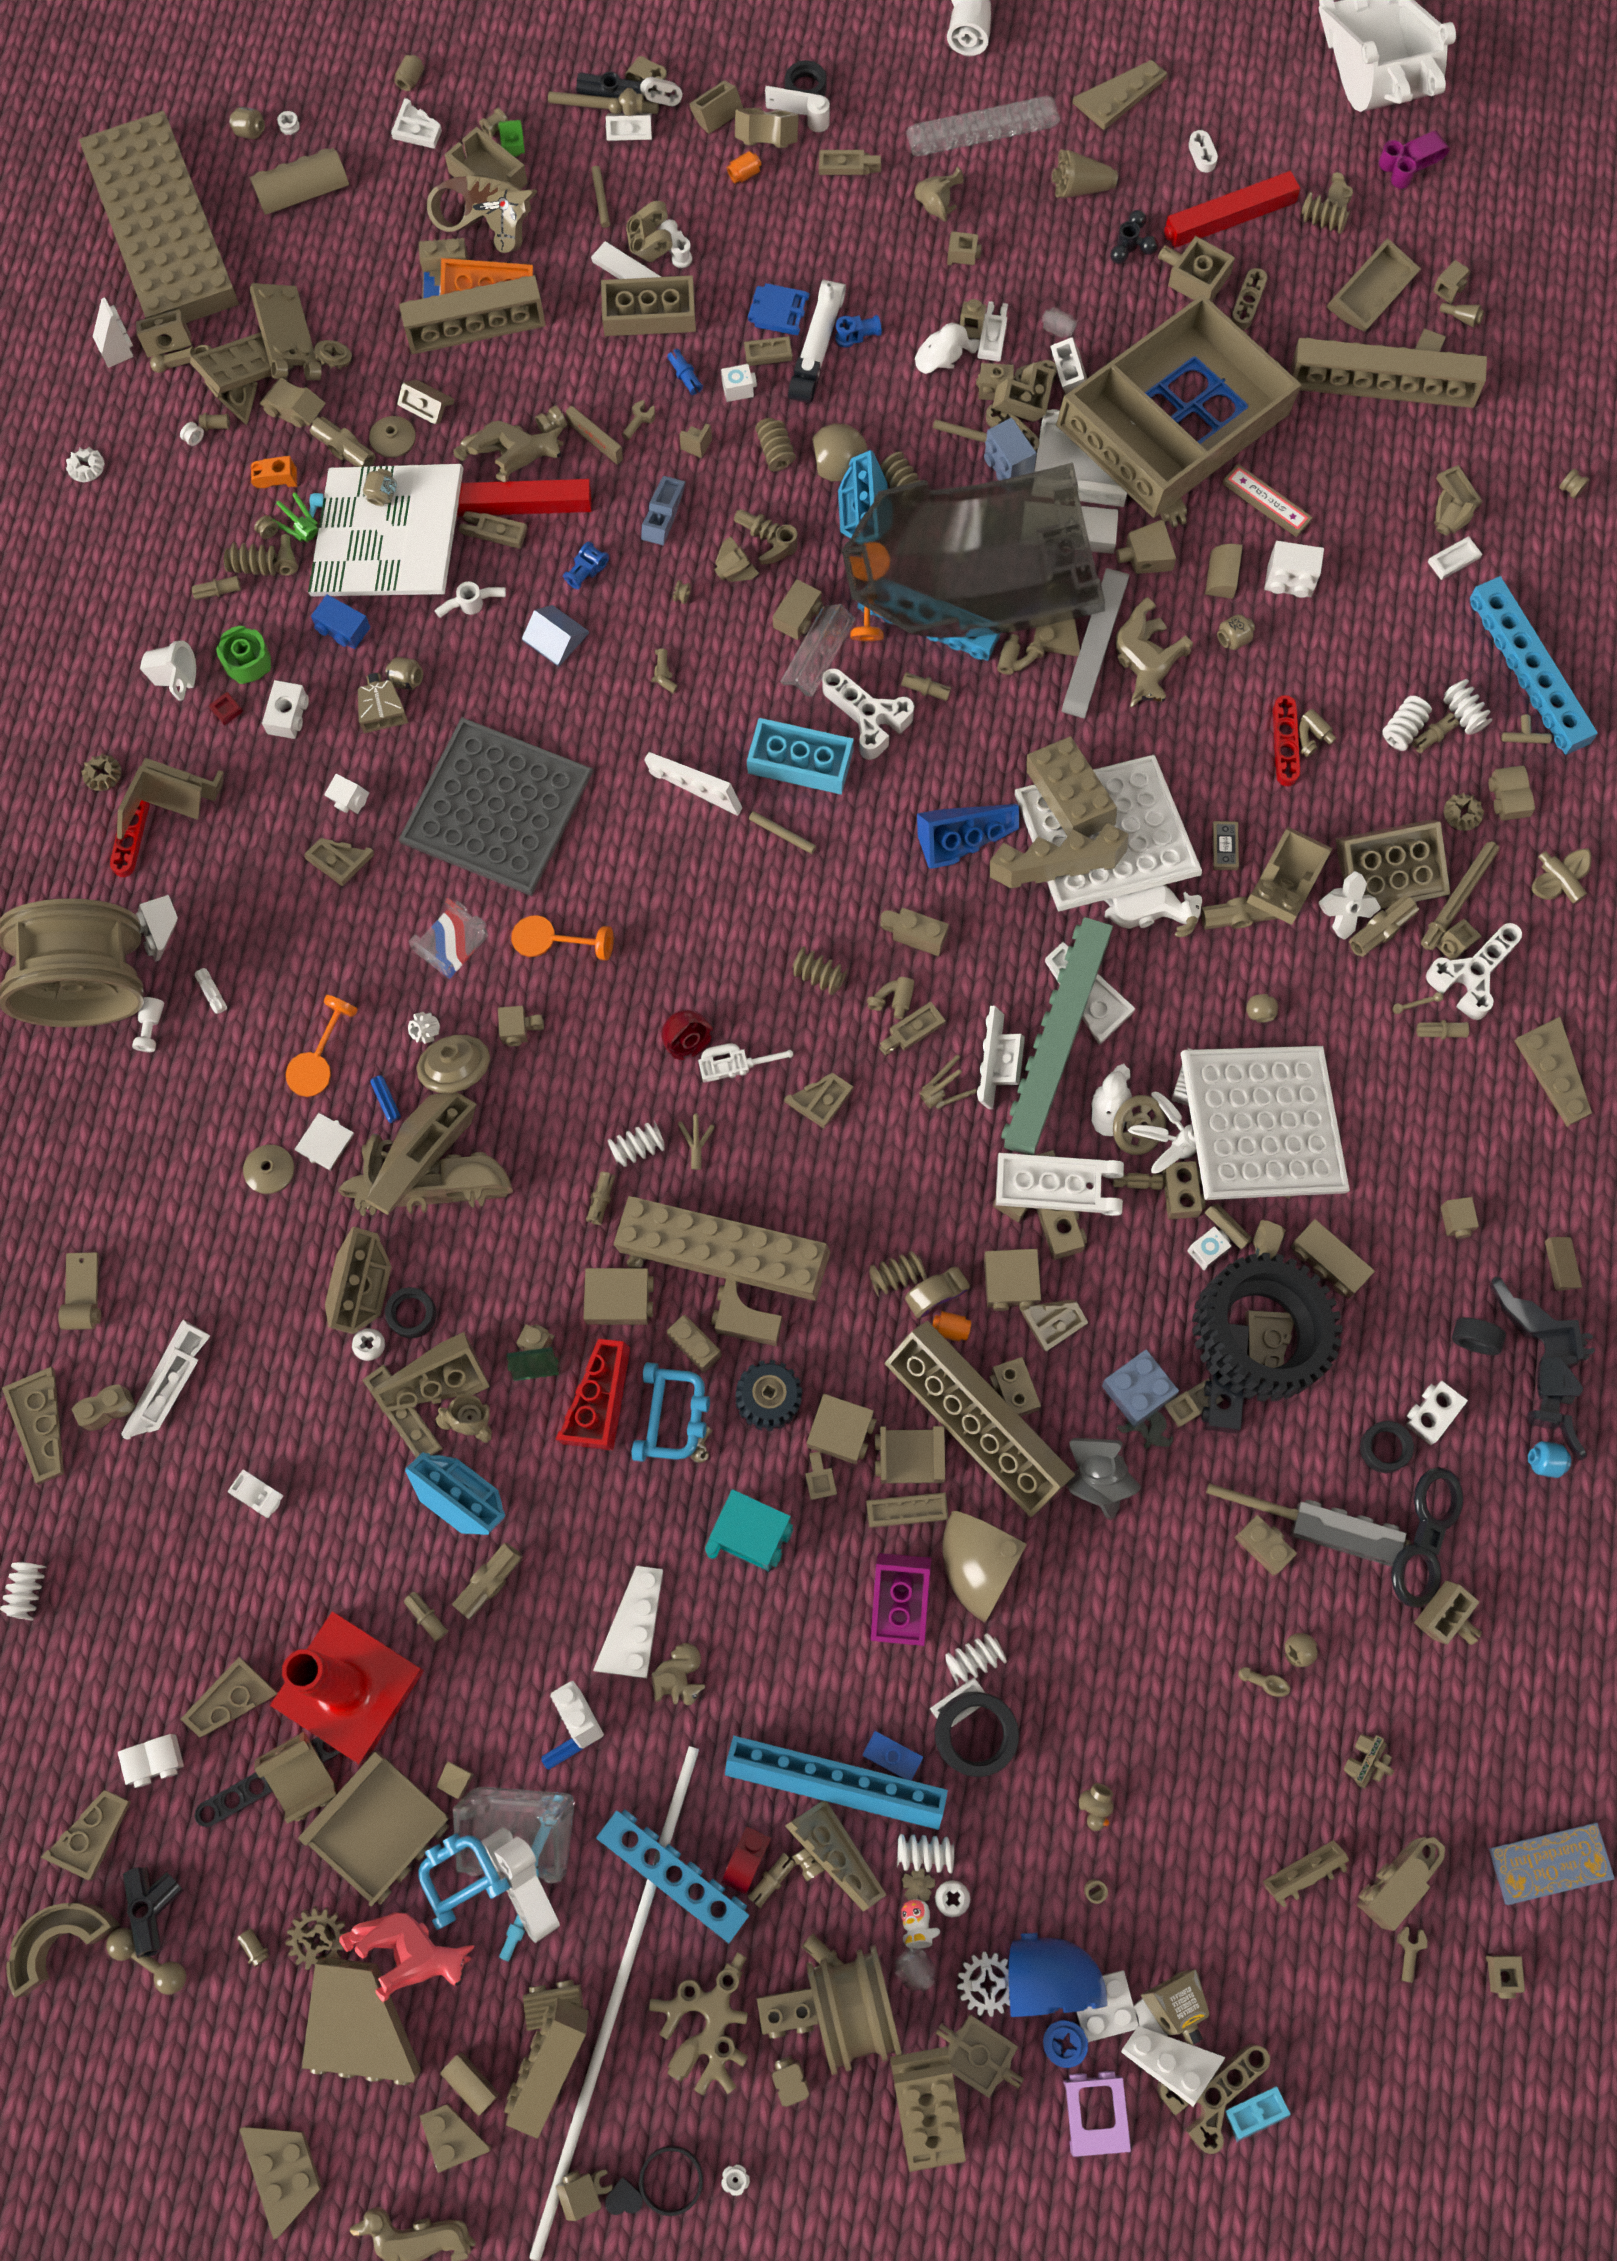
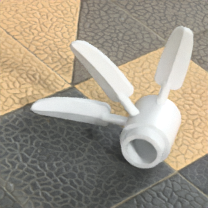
(1182, 1145)

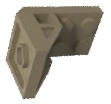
(1289, 875)

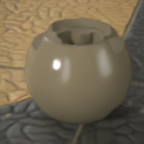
(1262, 1008)
(1301, 1649)

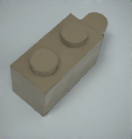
(915, 930)

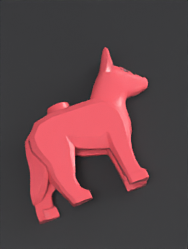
(413, 1952)

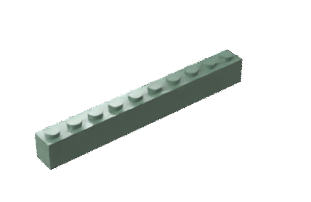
(1057, 1038)

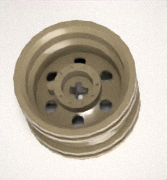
(853, 2010)

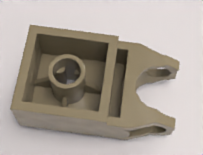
(1401, 1883)

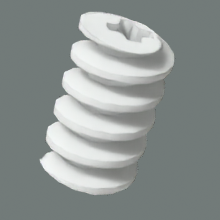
(1466, 708)
(1407, 722)
(636, 1144)
(22, 1590)
(975, 1658)
(925, 1853)

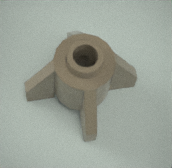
(1452, 514)
(734, 563)

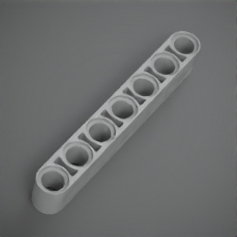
(1095, 645)

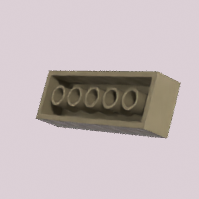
(472, 314)

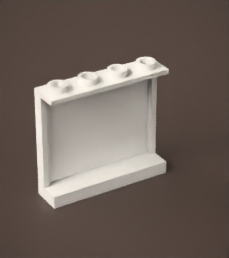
(1058, 449)

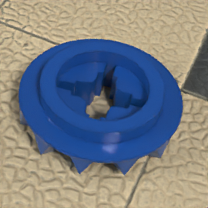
(1053, 2047)

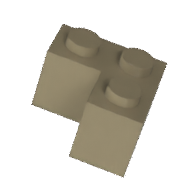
(1029, 396)

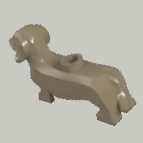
(415, 2242)

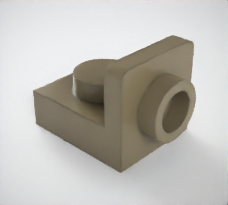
(1458, 939)

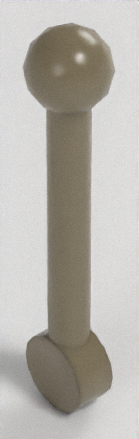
(1398, 1008)

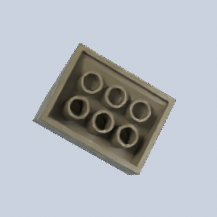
(1398, 861)

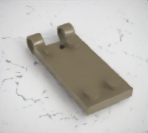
(284, 330)

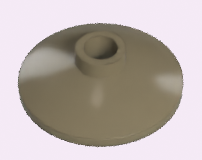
(392, 444)
(269, 1180)

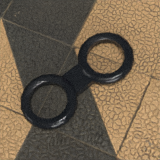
(1428, 1537)

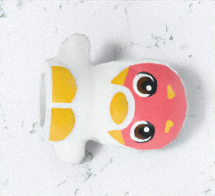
(916, 1922)

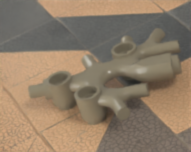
(718, 2015)

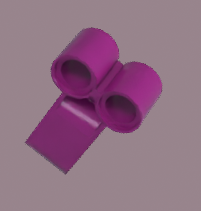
(1412, 157)

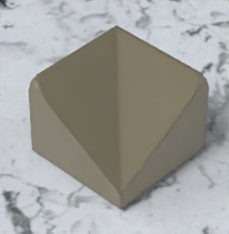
(454, 1780)

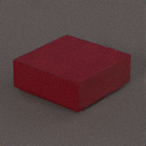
(225, 708)

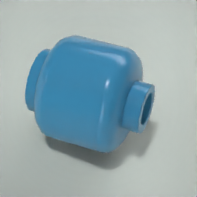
(1549, 1459)

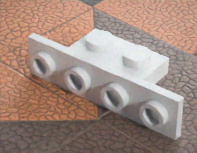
(1001, 1058)

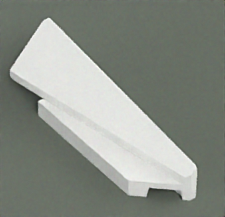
(166, 1381)

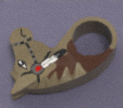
(487, 197)

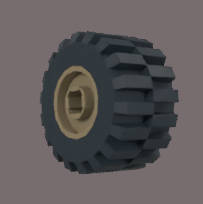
(768, 1395)

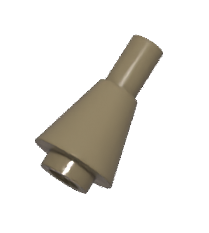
(1466, 313)
(285, 561)

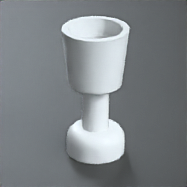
(149, 1016)

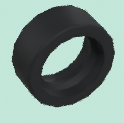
(806, 69)
(396, 1299)
(1479, 1336)
(1403, 1435)

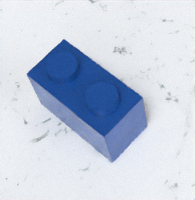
(340, 622)

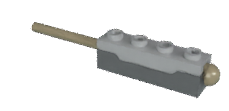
(1330, 1527)

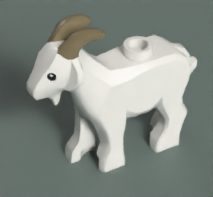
(1153, 903)

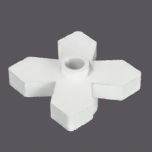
(1348, 904)

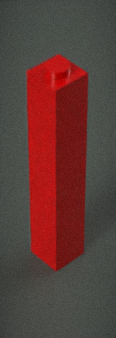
(1232, 209)
(525, 497)

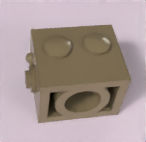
(990, 377)

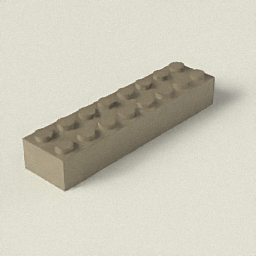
(1388, 372)
(722, 1248)
(979, 1418)

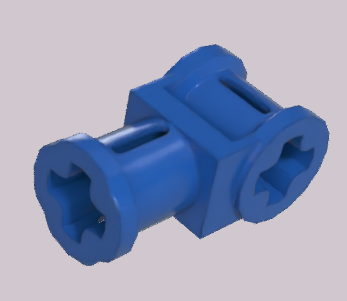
(856, 329)
(587, 563)

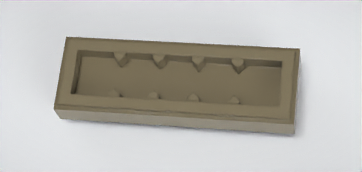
(907, 1510)

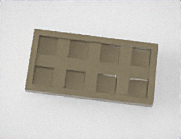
(234, 363)

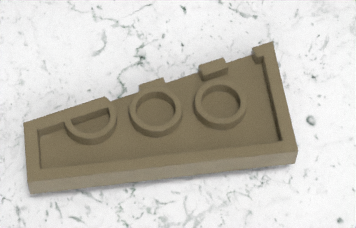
(1118, 95)
(1555, 1068)
(834, 1850)

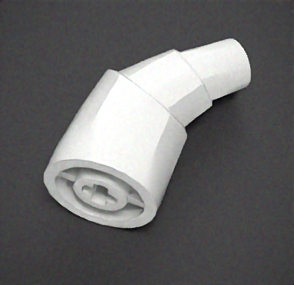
(969, 26)

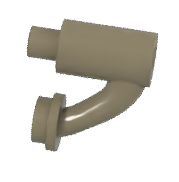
(1008, 660)
(1319, 727)
(903, 991)

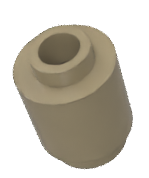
(409, 72)

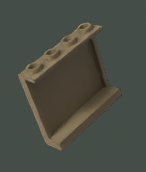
(375, 1828)

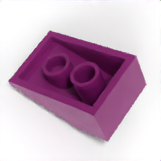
(900, 1599)

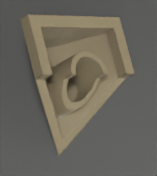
(238, 399)

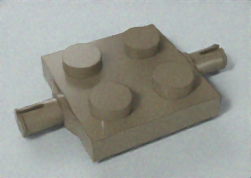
(980, 2055)

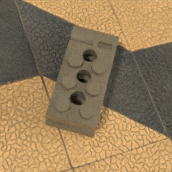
(928, 2109)

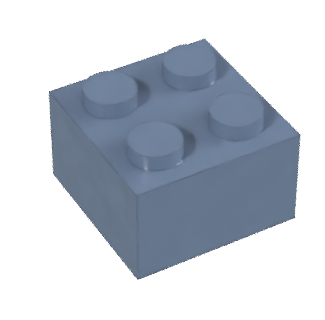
(1009, 451)
(1140, 1388)

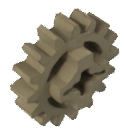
(306, 1936)

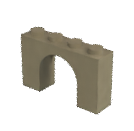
(741, 1322)

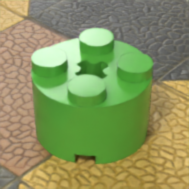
(244, 654)

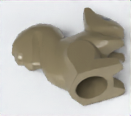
(671, 1675)

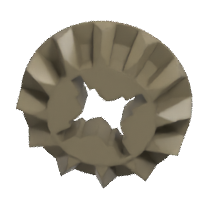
(325, 348)
(102, 781)
(1467, 822)

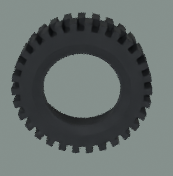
(1298, 1296)

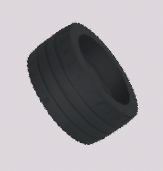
(1008, 1745)

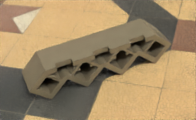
(1047, 861)

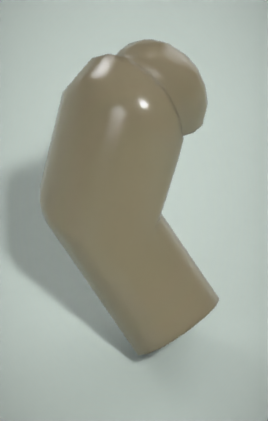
(700, 1454)

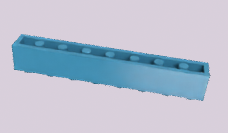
(836, 1782)

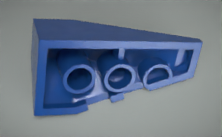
(958, 831)

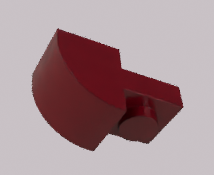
(746, 1860)

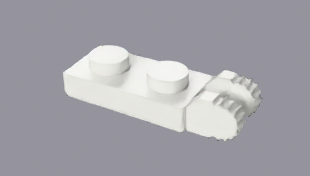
(993, 333)

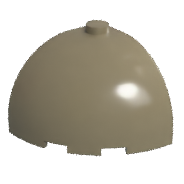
(978, 1561)

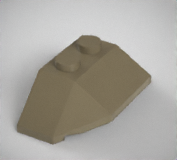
(357, 1282)

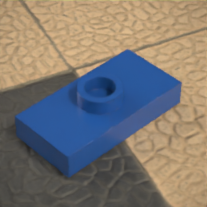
(892, 1756)

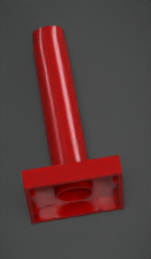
(345, 1687)

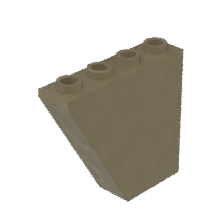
(353, 2028)

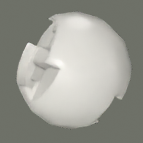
(373, 1336)
(941, 1898)

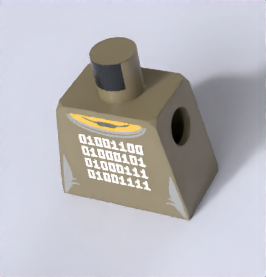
(1179, 2005)

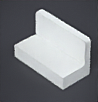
(628, 127)

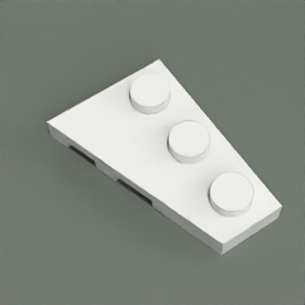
(1172, 2062)

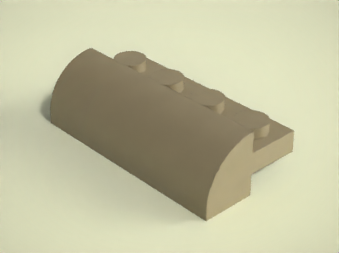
(299, 180)

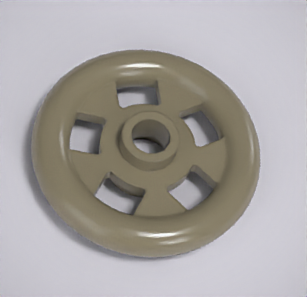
(1125, 1114)

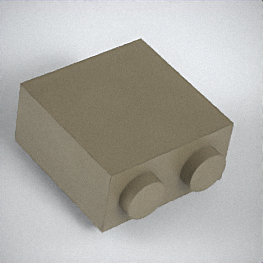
(1011, 1278)
(841, 1429)

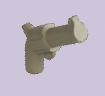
(662, 672)

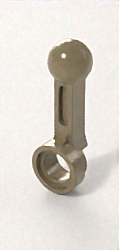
(161, 363)

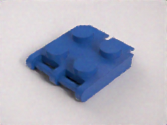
(777, 307)

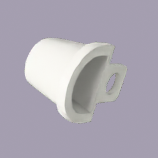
(171, 667)

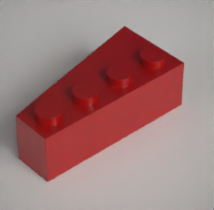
(598, 1398)

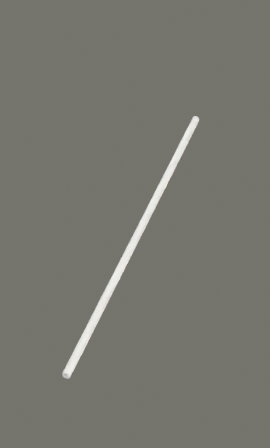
(611, 2012)

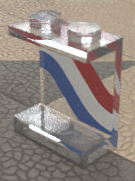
(450, 939)

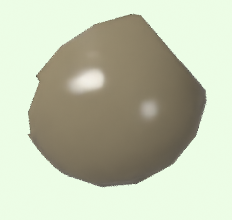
(835, 447)

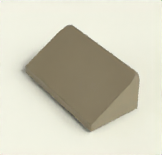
(1563, 1263)

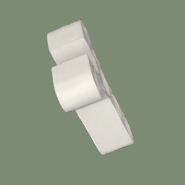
(884, 712)
(1477, 985)
(516, 1862)

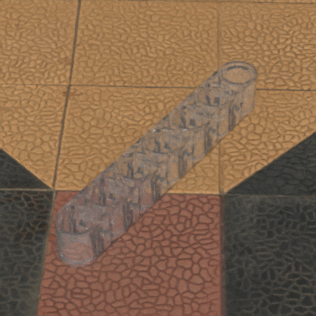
(983, 125)

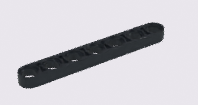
(243, 1789)

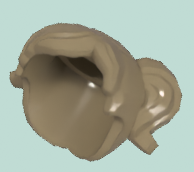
(457, 1417)

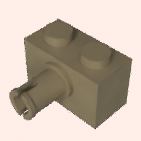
(1448, 1615)

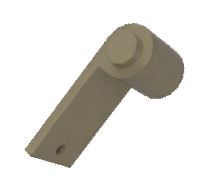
(81, 1293)

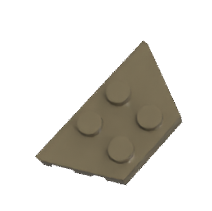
(281, 2172)

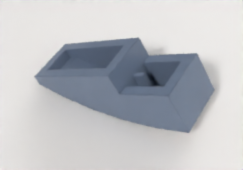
(662, 510)

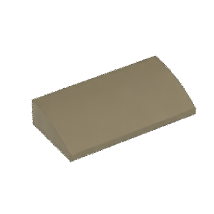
(1374, 286)

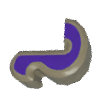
(936, 1291)

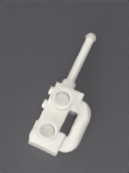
(732, 1066)

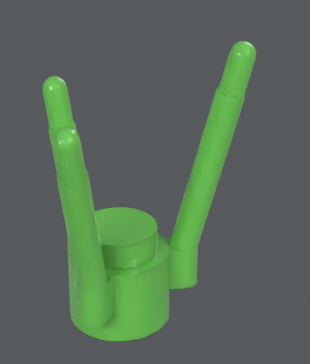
(304, 527)

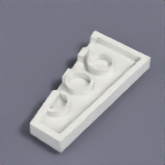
(701, 784)
(632, 1631)

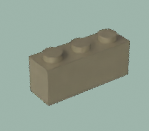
(1331, 1259)

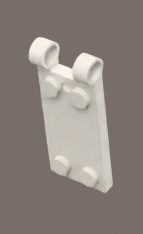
(1056, 1183)

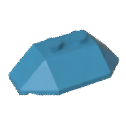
(858, 490)
(456, 1493)

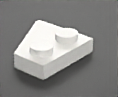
(415, 126)

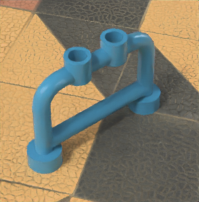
(696, 1428)
(437, 1855)

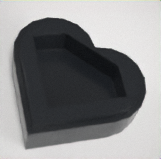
(624, 2198)

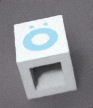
(738, 382)
(1210, 1248)

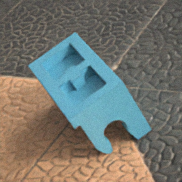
(1257, 2114)

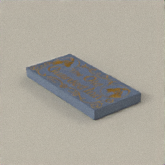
(1551, 1863)

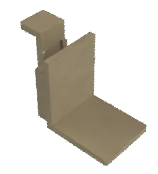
(168, 789)

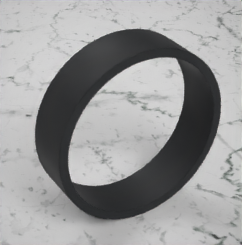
(641, 2181)

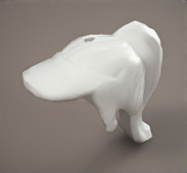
(944, 348)
(1110, 1098)

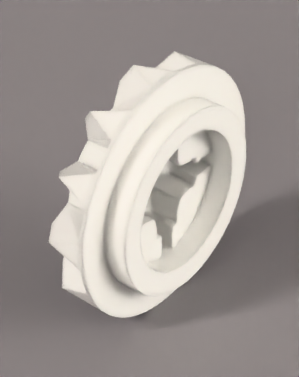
(84, 473)

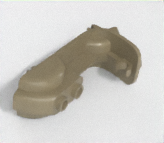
(458, 1181)

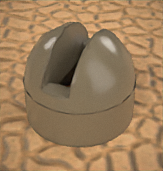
(1097, 1895)

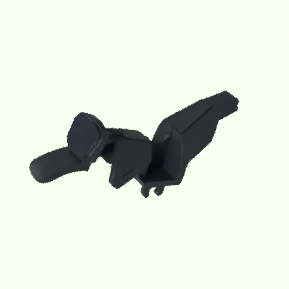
(1563, 1351)

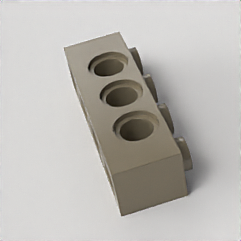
(1060, 1243)

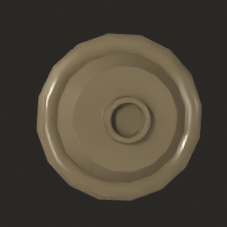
(453, 1063)

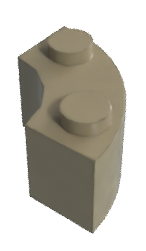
(771, 127)
(292, 403)

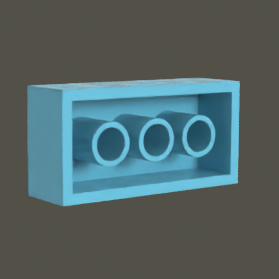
(800, 756)

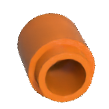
(744, 167)
(952, 1326)

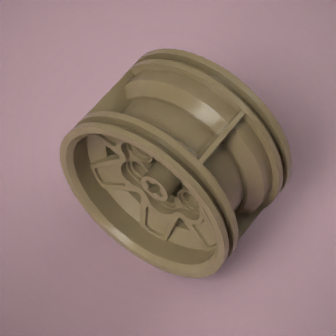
(70, 963)

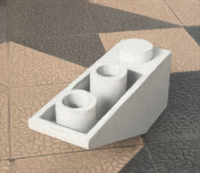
(111, 335)

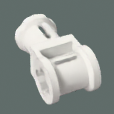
(680, 250)

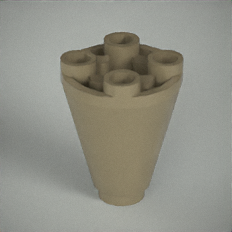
(1081, 175)

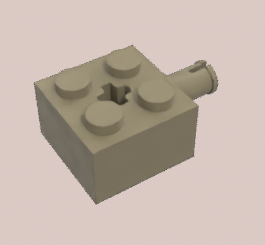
(1199, 269)

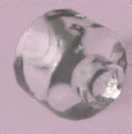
(915, 1970)

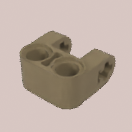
(643, 235)

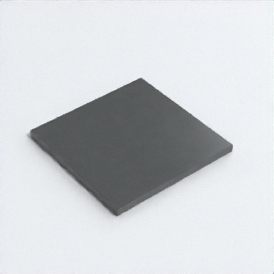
(496, 806)

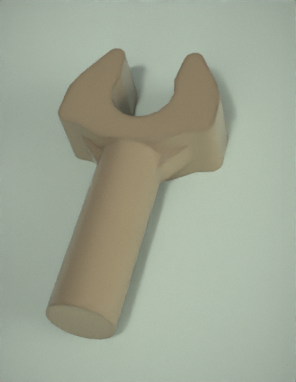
(639, 418)
(1410, 1951)

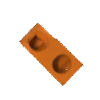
(274, 472)

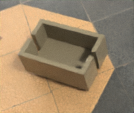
(484, 158)

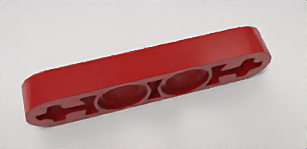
(1282, 740)
(131, 853)

